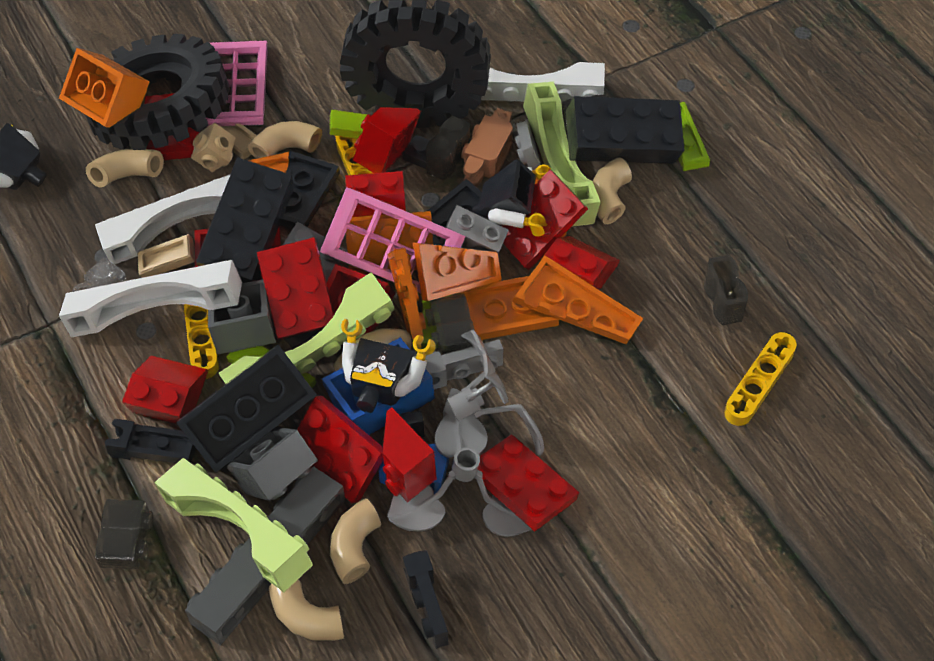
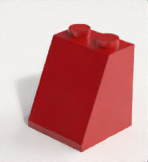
(382, 186)

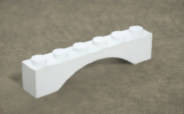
(577, 80)
(132, 231)
(203, 286)

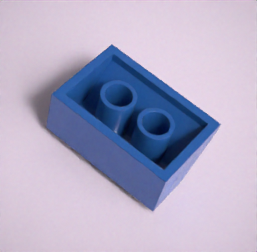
(344, 400)

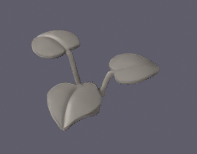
(469, 399)
(464, 442)

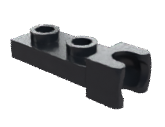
(149, 443)
(420, 578)

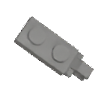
(526, 144)

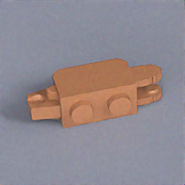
(488, 146)

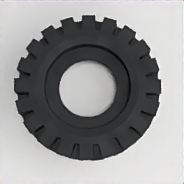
(393, 26)
(199, 98)

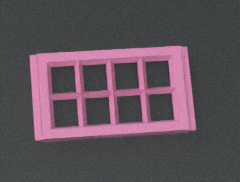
(243, 48)
(342, 220)

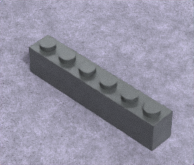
(239, 583)

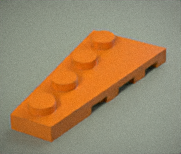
(571, 299)

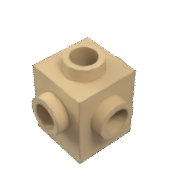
(213, 147)

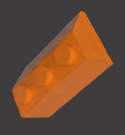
(102, 88)

